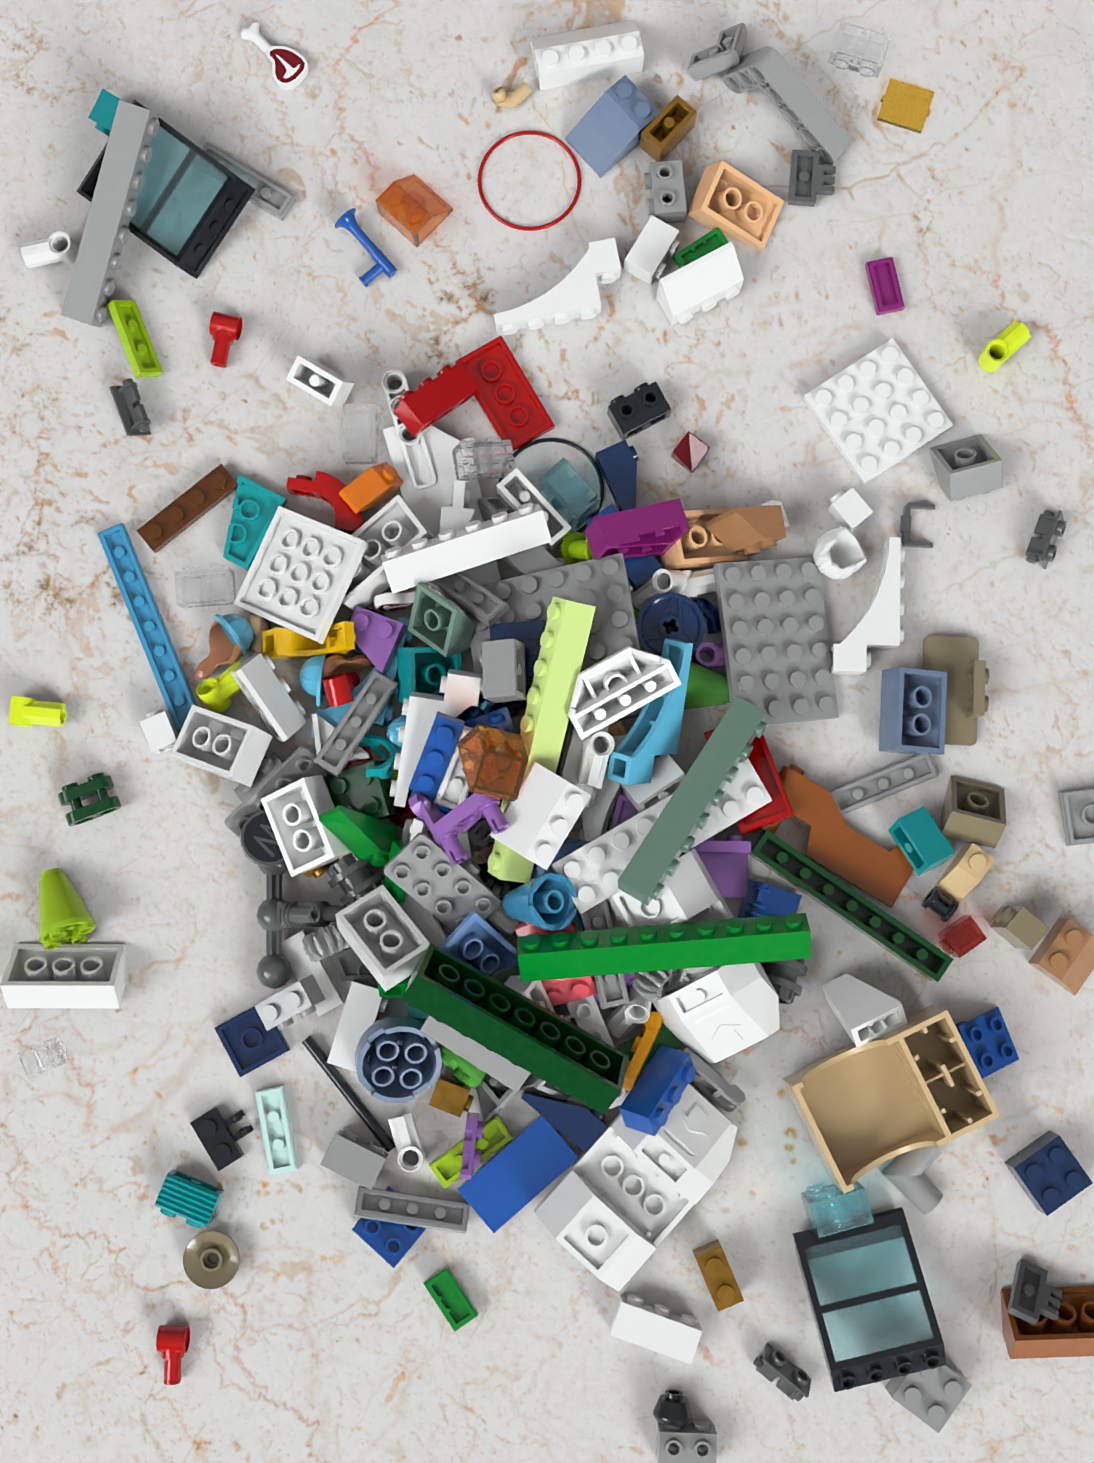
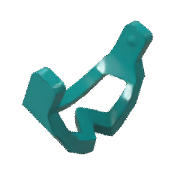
(386, 769)

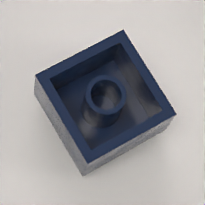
(1048, 1172)

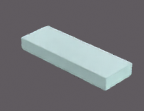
(276, 1130)

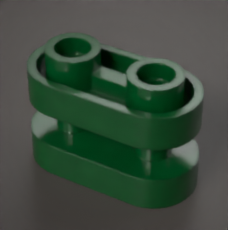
(74, 794)

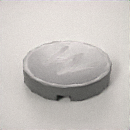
(259, 841)

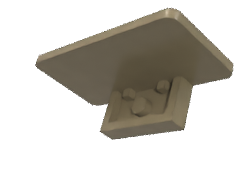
(965, 684)

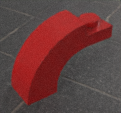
(327, 488)

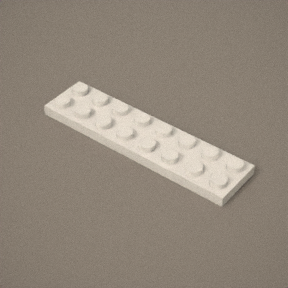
(599, 863)

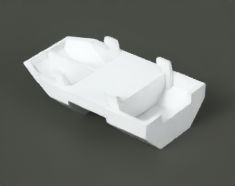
(707, 1007)
(637, 1187)

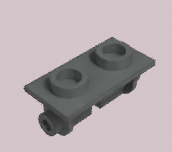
(129, 408)
(1050, 528)
(793, 1380)

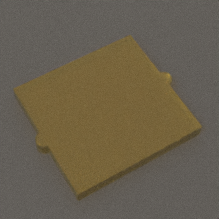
(905, 106)

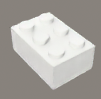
(221, 745)
(382, 936)

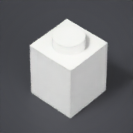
(849, 509)
(159, 731)

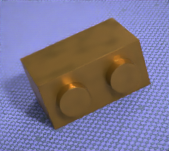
(668, 129)
(718, 1275)

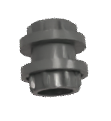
(353, 878)
(784, 977)

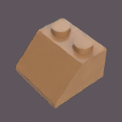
(749, 528)
(1066, 955)

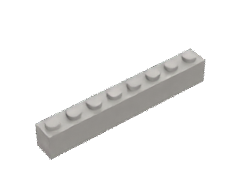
(110, 214)

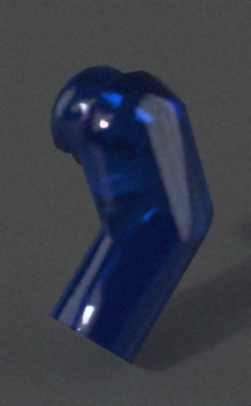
(711, 614)

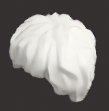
(838, 553)

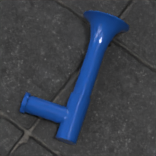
(383, 264)

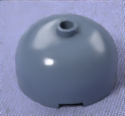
(400, 1059)

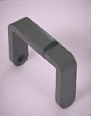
(905, 524)

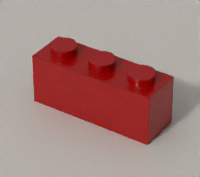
(436, 398)

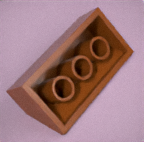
(1066, 1337)

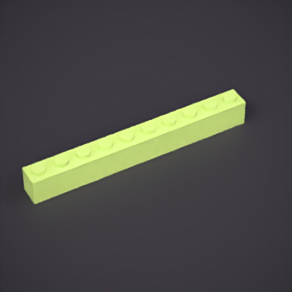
(547, 709)

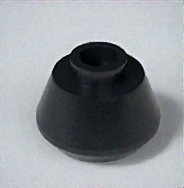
(672, 1409)

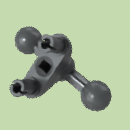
(277, 914)

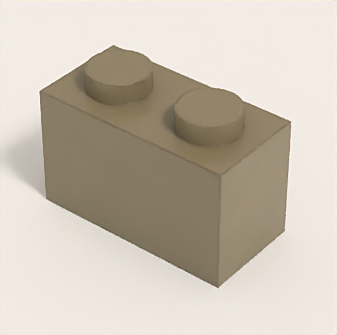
(1019, 926)

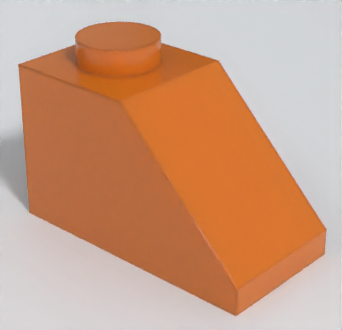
(371, 488)

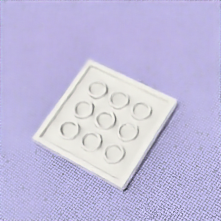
(877, 411)
(301, 574)

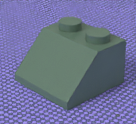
(439, 622)

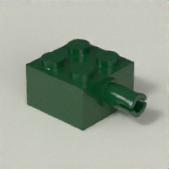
(363, 793)

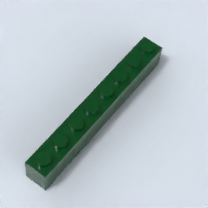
(850, 906)

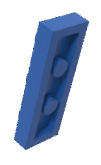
(436, 754)

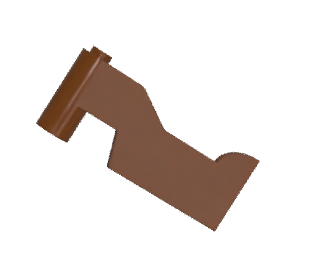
(839, 846)

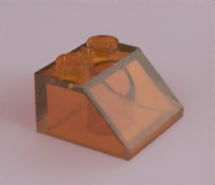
(412, 208)
(493, 762)

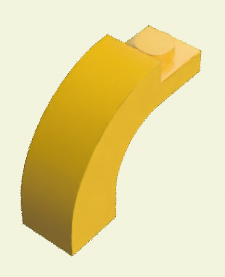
(289, 645)

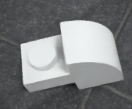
(456, 516)

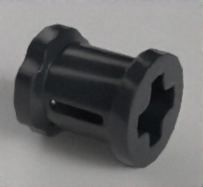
(940, 904)

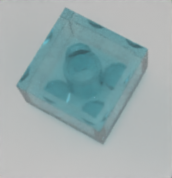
(569, 494)
(833, 1211)

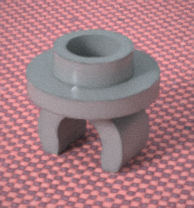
(480, 833)

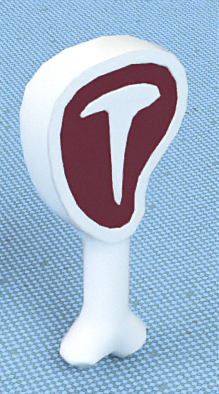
(288, 65)
(395, 602)

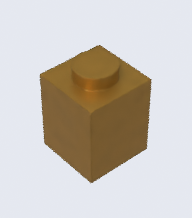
(451, 1096)

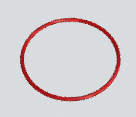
(535, 227)

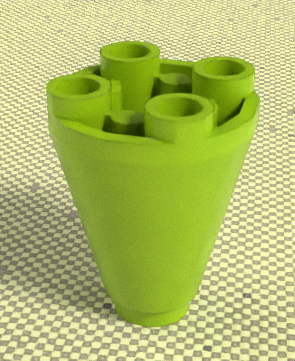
(61, 911)

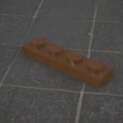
(187, 508)

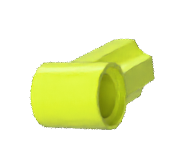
(1004, 346)
(218, 691)
(29, 712)

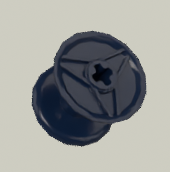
(672, 611)

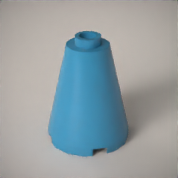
(543, 902)

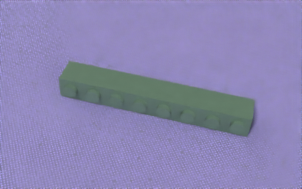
(692, 801)

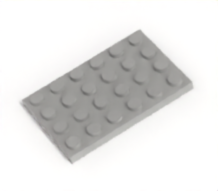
(591, 582)
(776, 638)

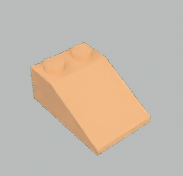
(735, 205)
(698, 546)

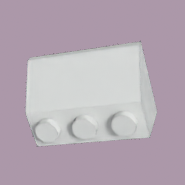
(700, 285)
(269, 696)
(541, 815)
(297, 827)

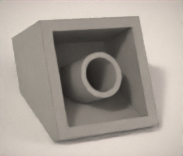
(967, 467)

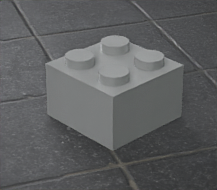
(930, 1393)

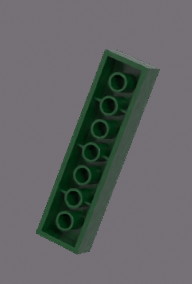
(516, 1028)

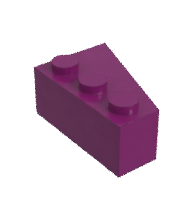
(637, 531)

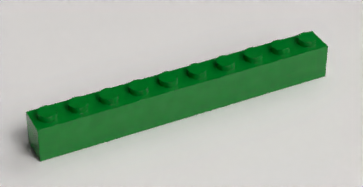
(664, 947)

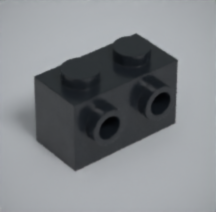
(638, 410)

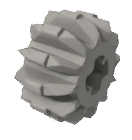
(324, 943)
(654, 984)

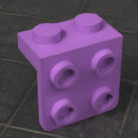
(726, 863)

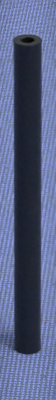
(349, 1094)

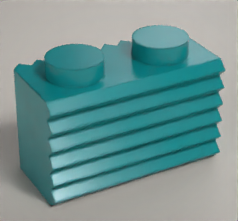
(188, 1198)

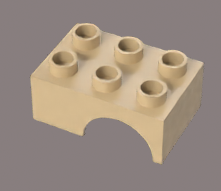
(891, 1096)

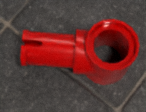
(224, 329)
(340, 688)
(173, 1343)

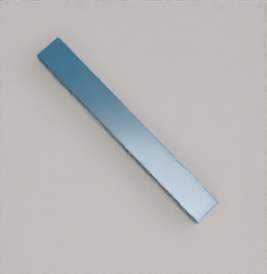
(148, 623)

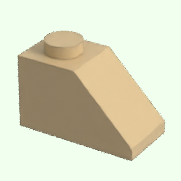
(965, 872)

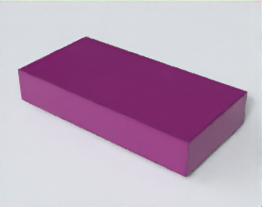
(884, 286)

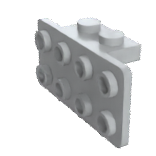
(271, 777)
(439, 887)

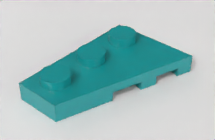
(250, 520)

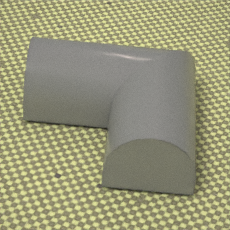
(720, 57)
(907, 1176)

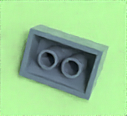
(912, 711)

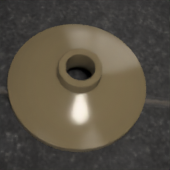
(204, 1271)

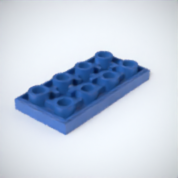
(518, 1173)

